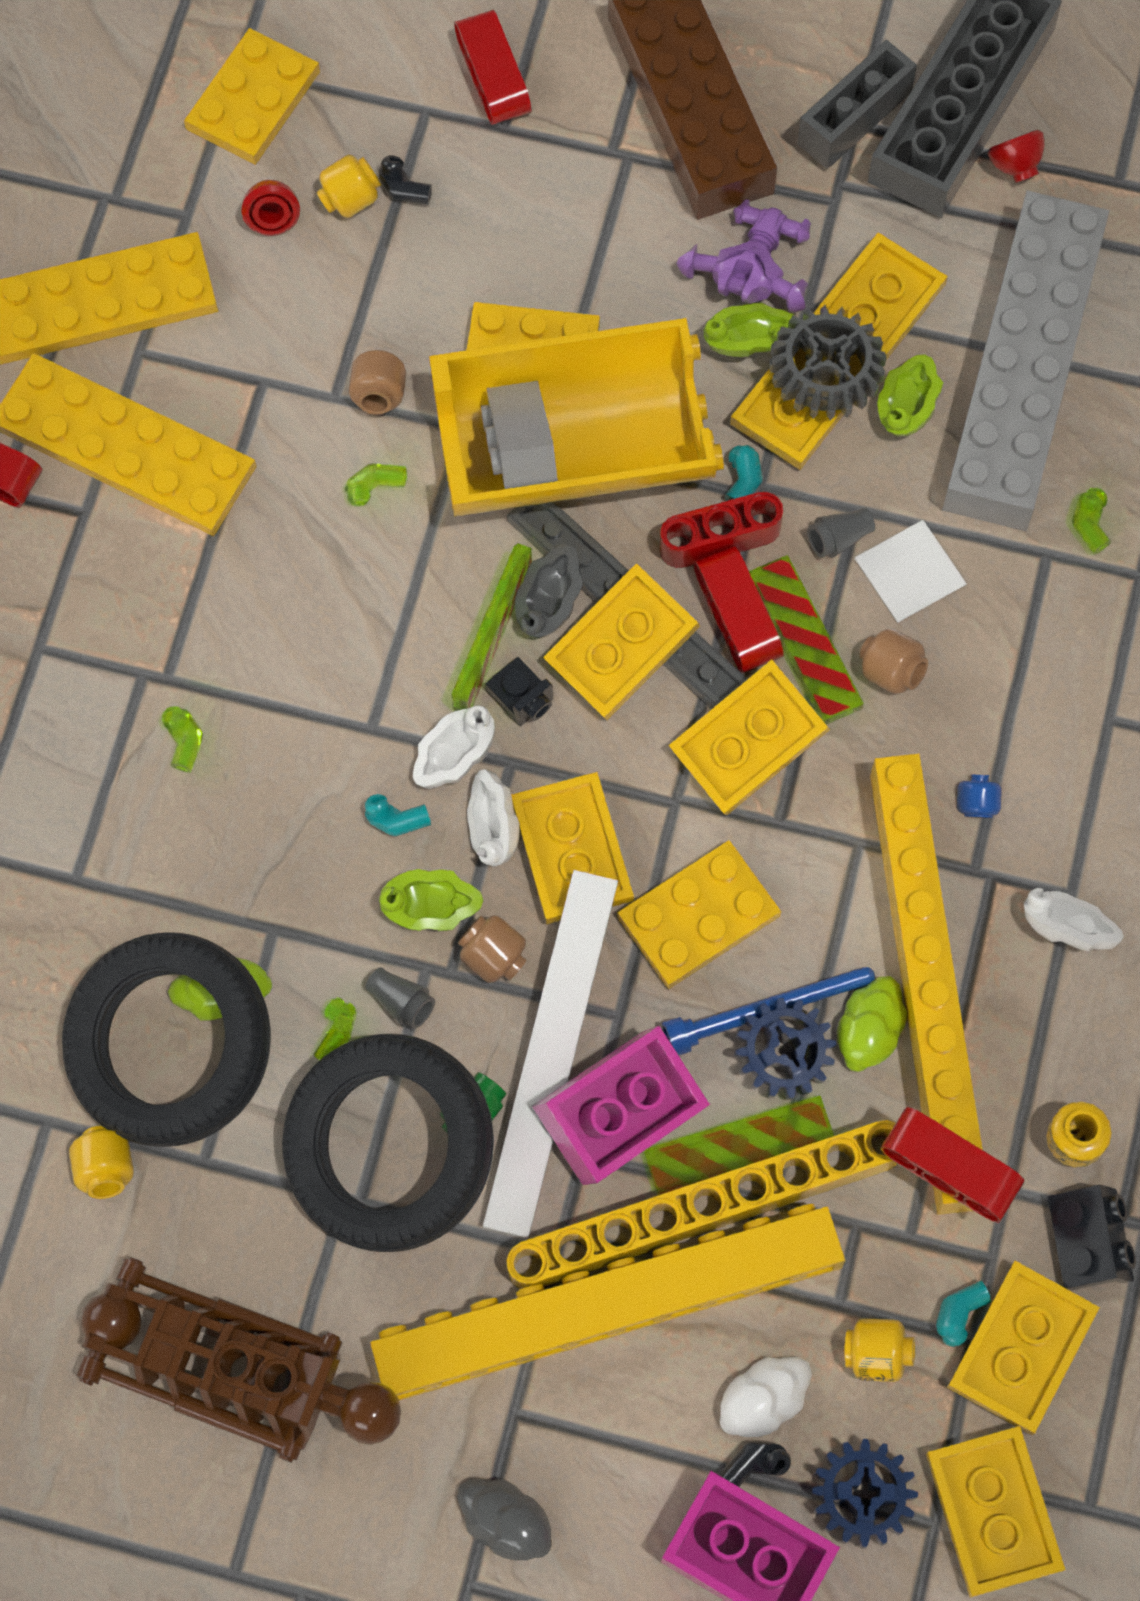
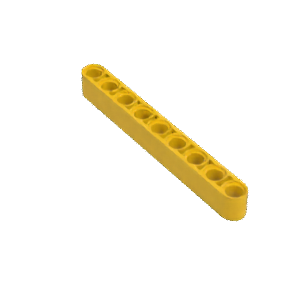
(690, 1222)

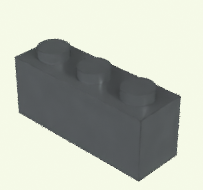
(856, 104)

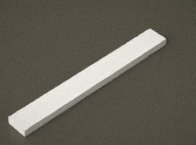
(550, 1052)

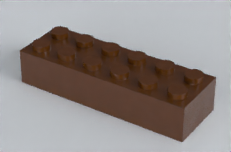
(694, 102)

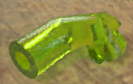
(370, 477)
(186, 734)
(341, 1030)

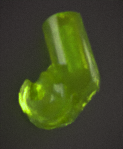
(1087, 518)

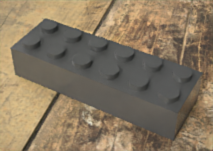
(961, 99)

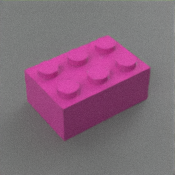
(621, 1106)
(747, 1548)

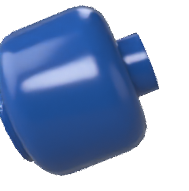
(979, 797)

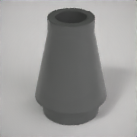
(837, 532)
(403, 999)

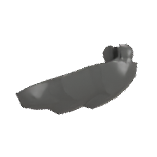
(549, 591)
(505, 1519)

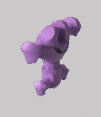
(749, 267)

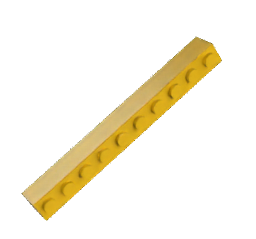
(924, 952)
(608, 1303)

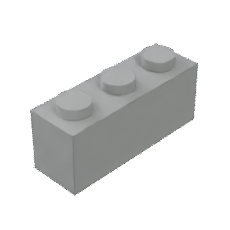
(519, 435)

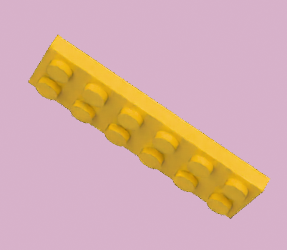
(887, 290)
(104, 297)
(124, 444)

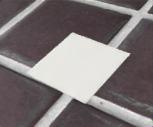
(910, 571)

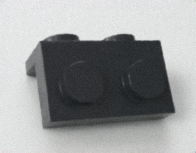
(1091, 1237)

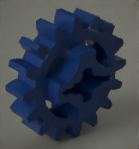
(774, 1029)
(841, 1493)

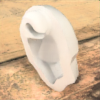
(454, 747)
(492, 819)
(1070, 920)
(765, 1396)

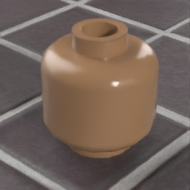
(377, 381)
(893, 661)
(492, 949)

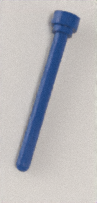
(685, 1033)

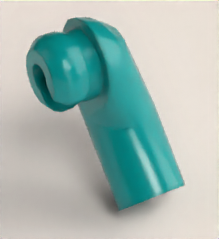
(748, 470)
(392, 820)
(955, 1312)

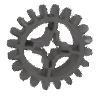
(827, 379)

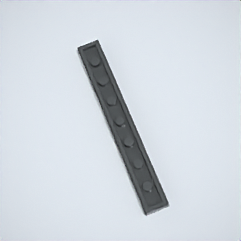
(693, 663)

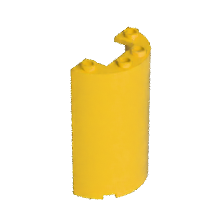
(614, 405)

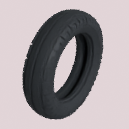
(89, 1024)
(307, 1143)

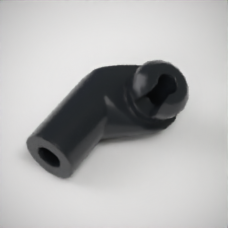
(399, 185)
(756, 1459)

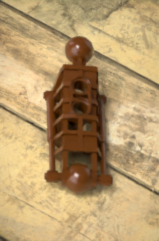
(114, 1321)

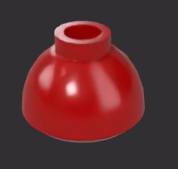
(1019, 155)
(270, 208)

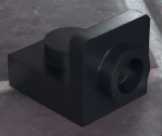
(521, 692)

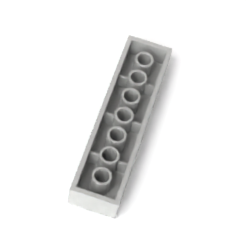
(1026, 361)

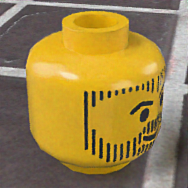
(1089, 1124)
(879, 1350)

